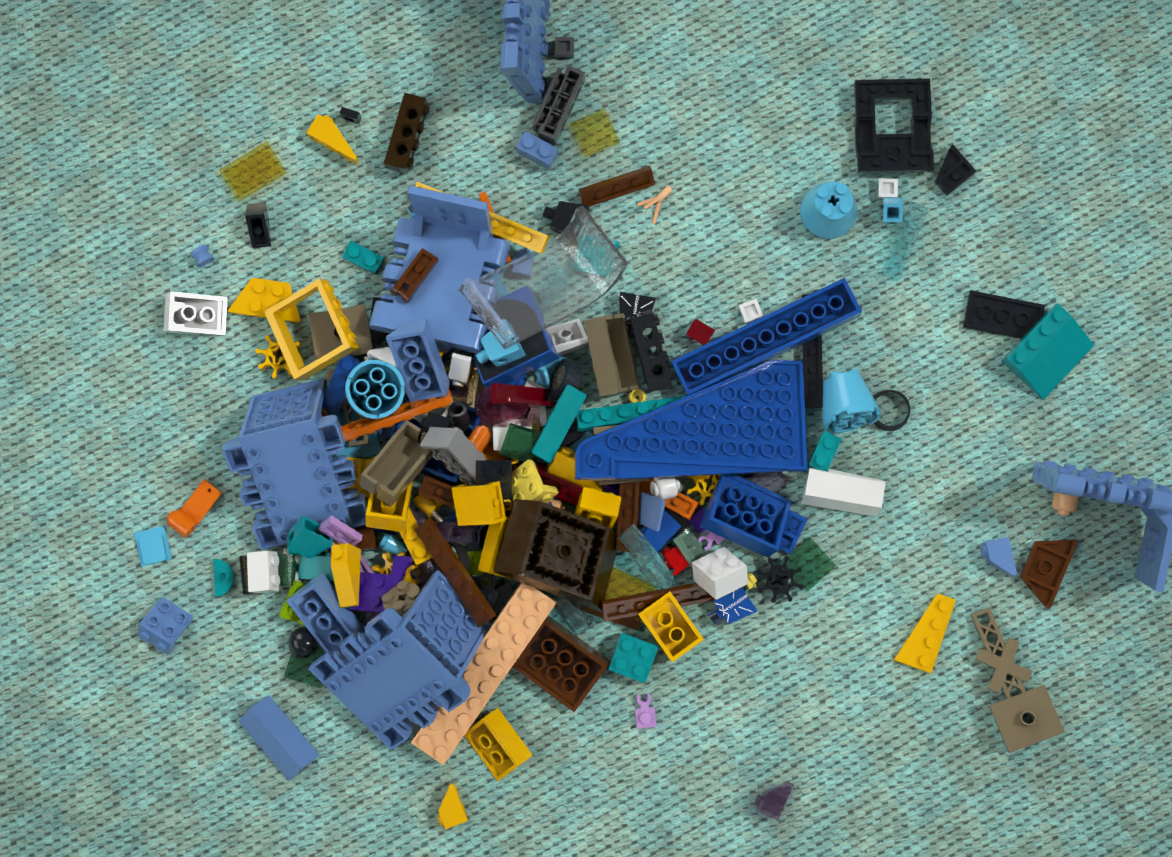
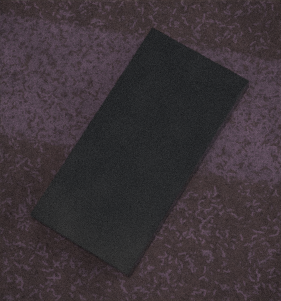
(1001, 314)

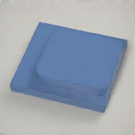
(650, 511)

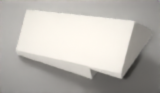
(568, 337)
(843, 492)

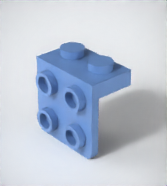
(164, 625)

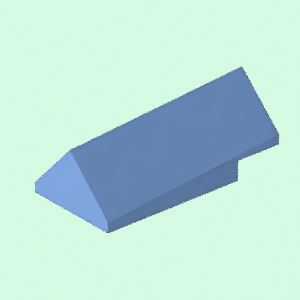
(278, 737)

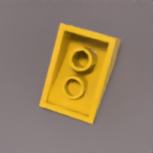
(383, 516)
(670, 627)

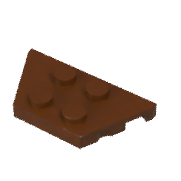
(1047, 567)

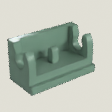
(688, 545)

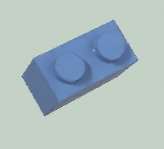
(537, 150)

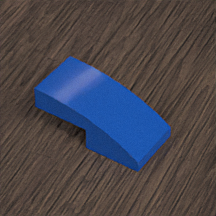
(792, 531)

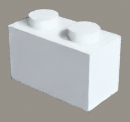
(263, 571)

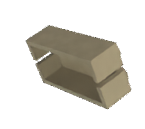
(611, 354)
(396, 464)

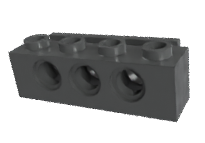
(562, 106)

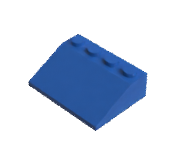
(746, 514)

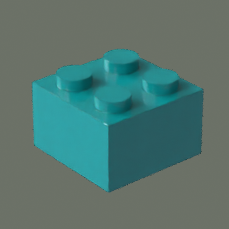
(633, 658)

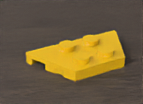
(260, 296)

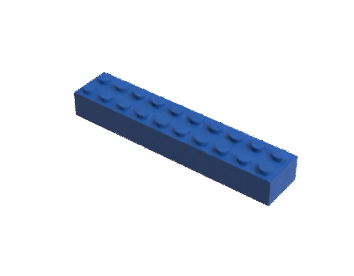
(767, 337)

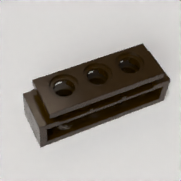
(410, 106)

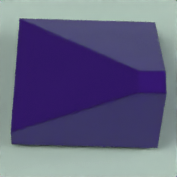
(696, 520)

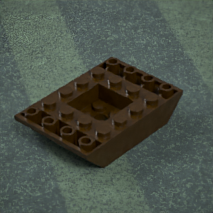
(533, 553)

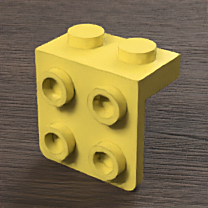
(529, 486)

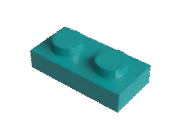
(363, 257)

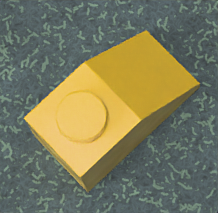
(452, 809)

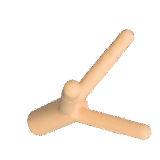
(658, 199)

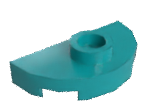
(223, 577)

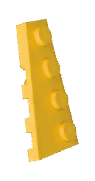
(926, 638)

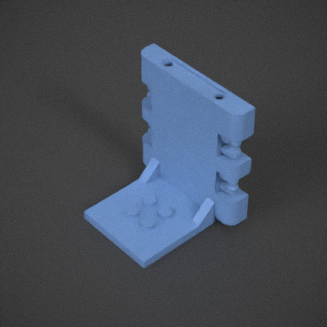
(525, 47)
(463, 241)
(292, 463)
(1152, 499)
(405, 664)

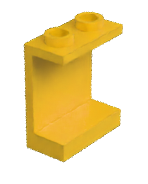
(478, 504)

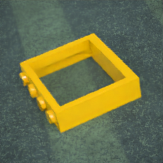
(285, 340)

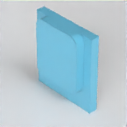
(153, 546)

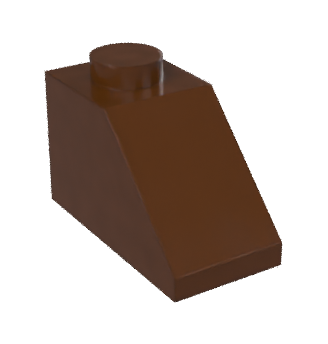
(369, 538)

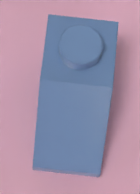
(999, 555)

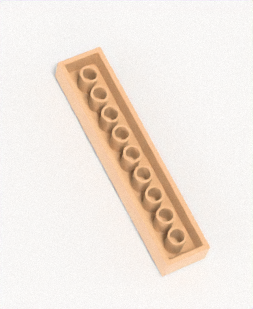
(487, 669)

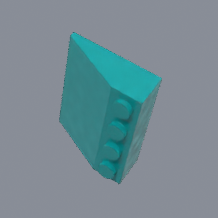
(1048, 351)

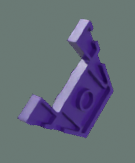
(375, 585)

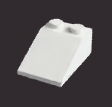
(194, 314)

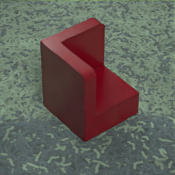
(699, 332)

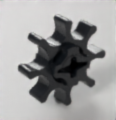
(775, 570)

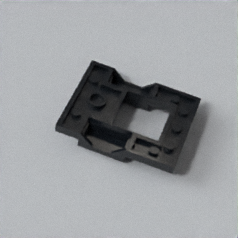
(893, 151)

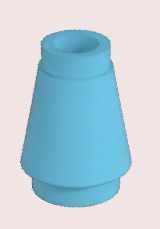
(392, 545)

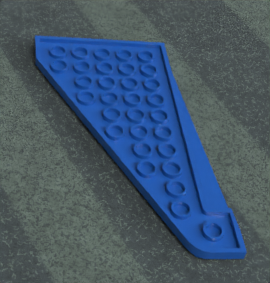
(727, 428)

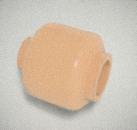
(1065, 503)

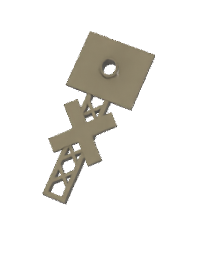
(325, 341)
(1010, 711)

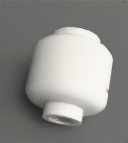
(665, 487)

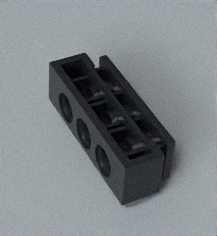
(654, 379)

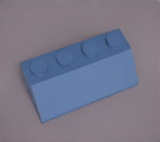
(418, 360)
(320, 612)

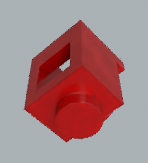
(674, 560)

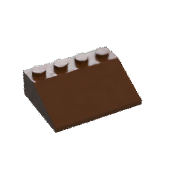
(561, 663)

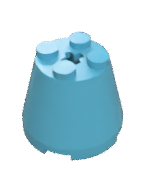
(828, 210)
(384, 380)
(848, 402)

